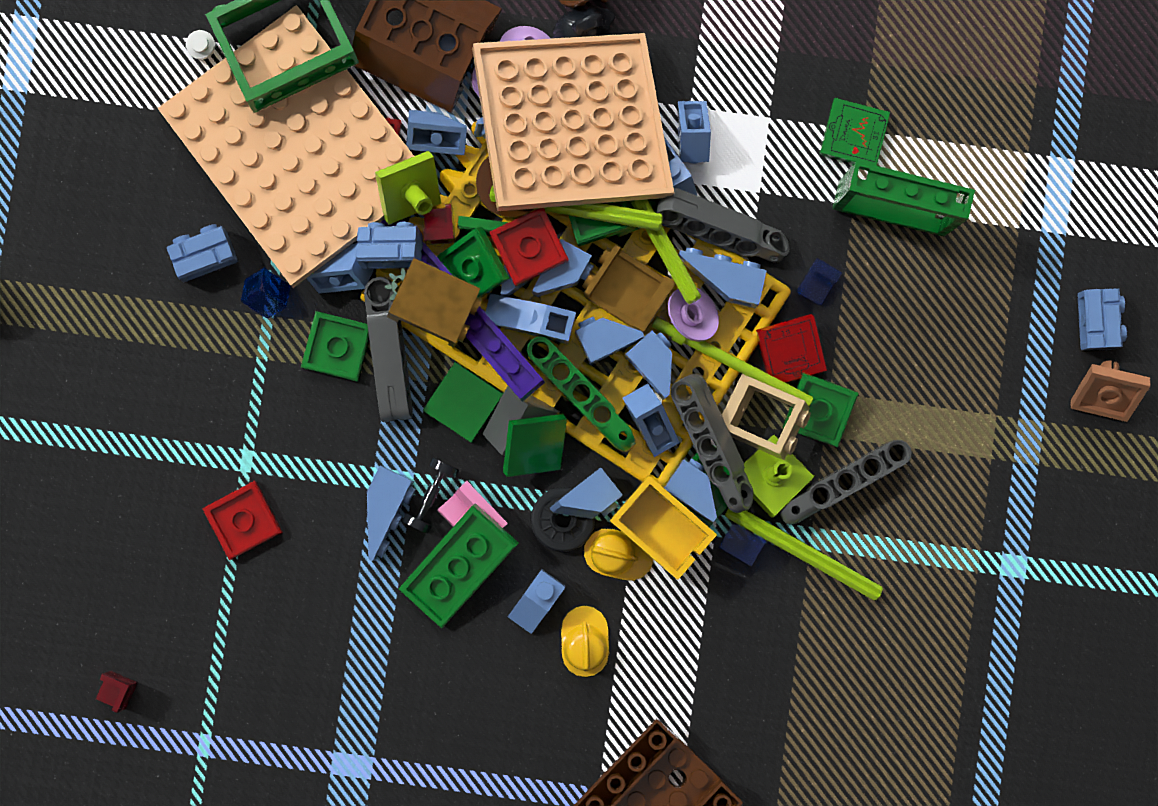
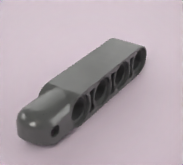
(722, 226)
(387, 353)
(712, 428)
(807, 507)

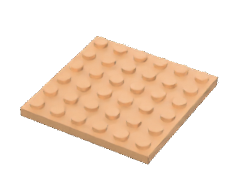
(571, 121)

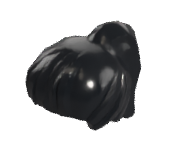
(584, 22)

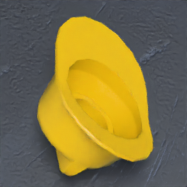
(616, 555)
(585, 641)

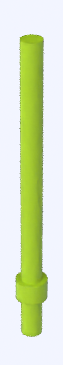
(729, 360)

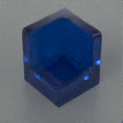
(818, 281)
(265, 293)
(742, 544)

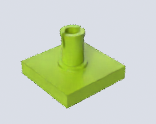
(408, 187)
(774, 479)

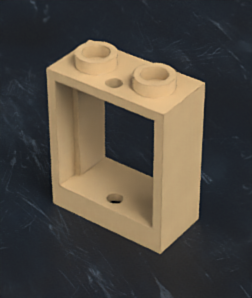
(738, 403)

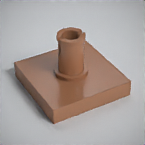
(1110, 391)

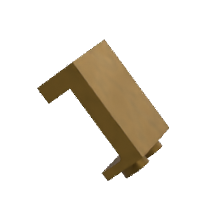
(627, 288)
(435, 302)

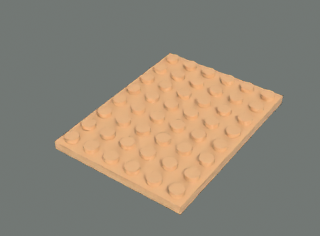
(298, 167)

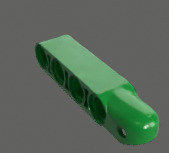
(611, 428)

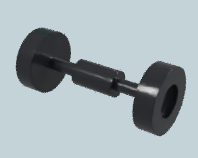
(430, 496)

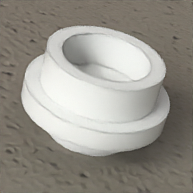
(200, 44)

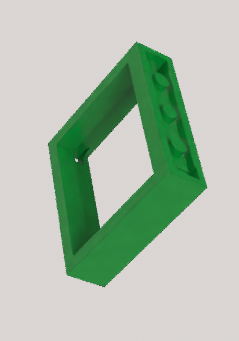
(292, 80)
(903, 199)

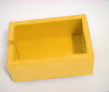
(662, 527)

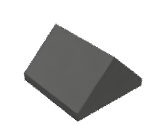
(512, 408)

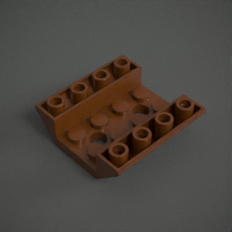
(411, 51)
(643, 774)

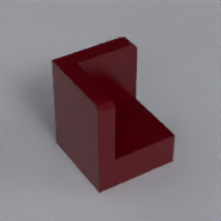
(439, 226)
(116, 690)

